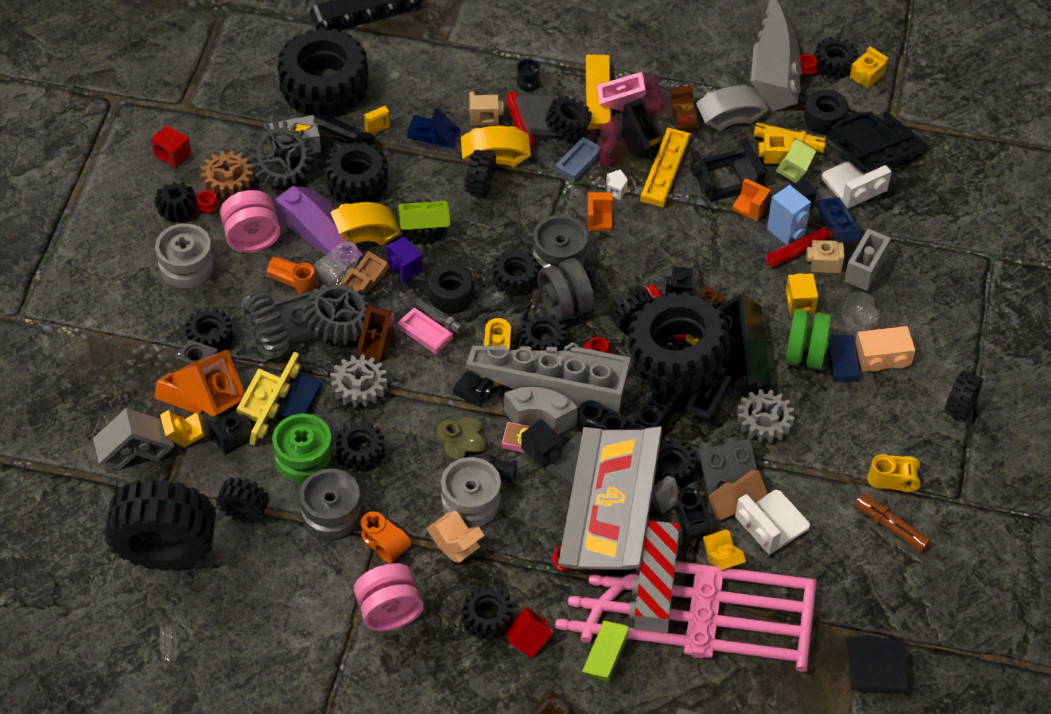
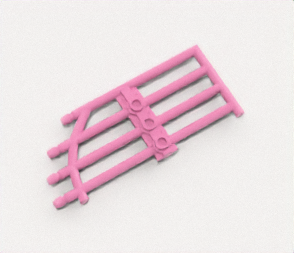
(704, 615)

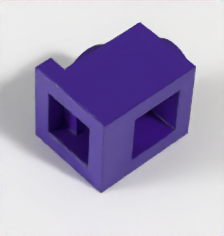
(404, 258)

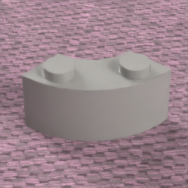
(731, 106)
(531, 404)

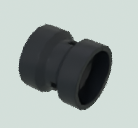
(528, 75)

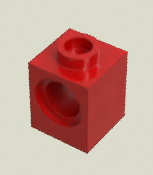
(171, 146)

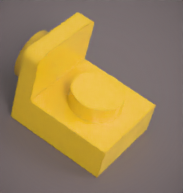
(182, 430)
(722, 551)

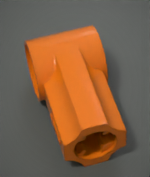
(299, 276)

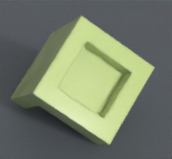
(796, 161)

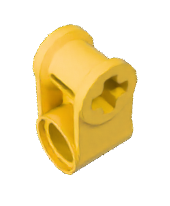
(894, 473)

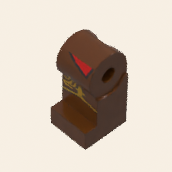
(683, 108)

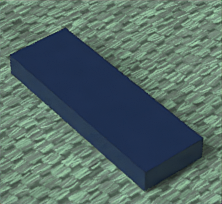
(838, 219)

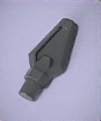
(449, 322)

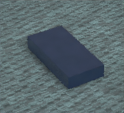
(843, 358)
(299, 396)

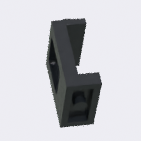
(744, 163)

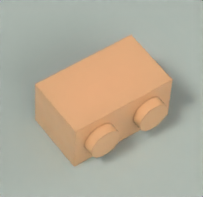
(884, 348)

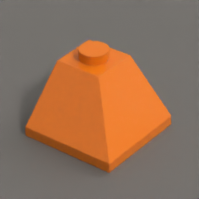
(211, 383)

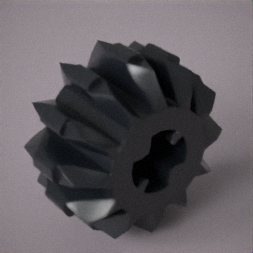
(175, 201)

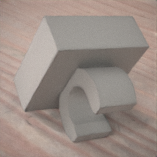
(664, 494)

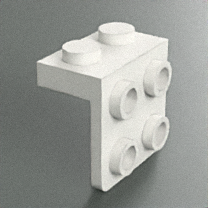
(855, 186)
(771, 520)

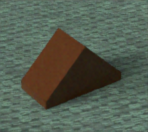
(376, 333)

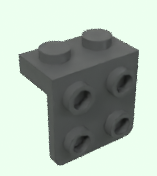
(725, 462)

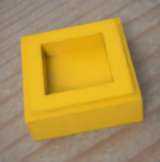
(377, 120)

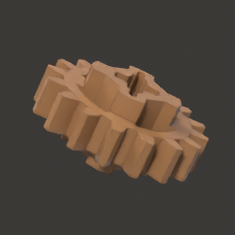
(226, 173)

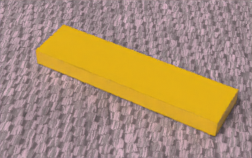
(596, 73)
(665, 167)

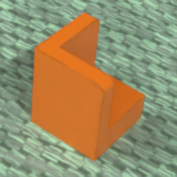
(752, 200)
(599, 211)

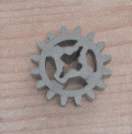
(358, 381)
(765, 416)

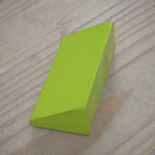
(424, 215)
(606, 650)

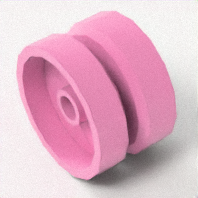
(250, 221)
(388, 597)

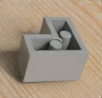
(129, 436)

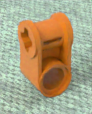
(383, 536)

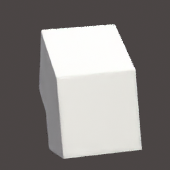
(616, 184)

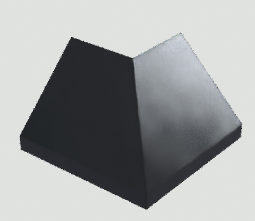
(638, 127)

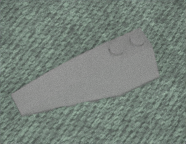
(777, 60)
(574, 373)

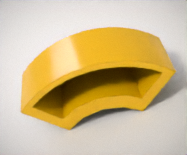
(508, 144)
(366, 223)

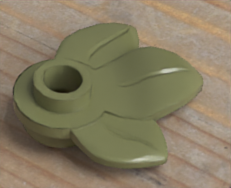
(463, 439)

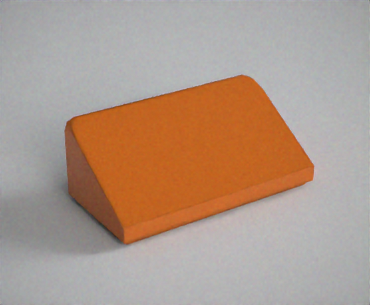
(169, 392)

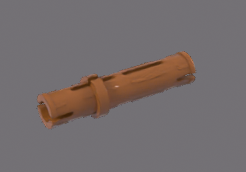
(867, 505)

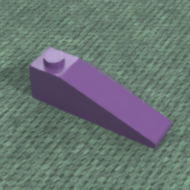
(310, 218)

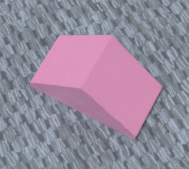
(621, 91)

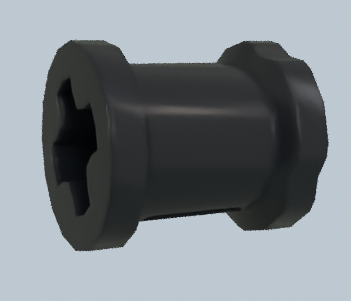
(506, 469)

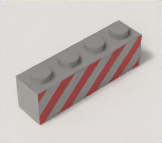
(656, 578)

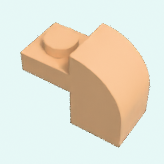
(454, 536)

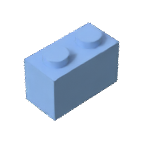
(788, 215)

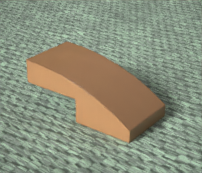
(366, 273)
(725, 498)

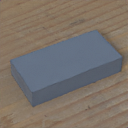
(577, 159)

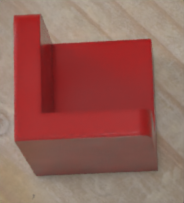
(529, 632)

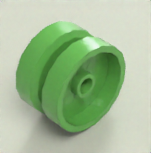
(810, 339)
(302, 446)

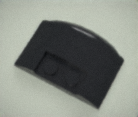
(875, 141)

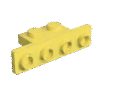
(262, 397)

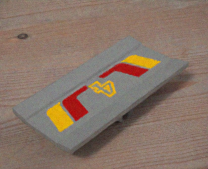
(610, 499)

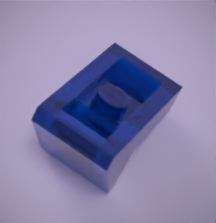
(436, 131)

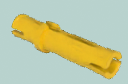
(813, 142)

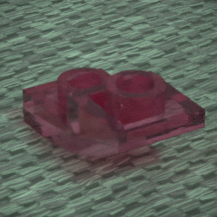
(653, 98)
(609, 136)

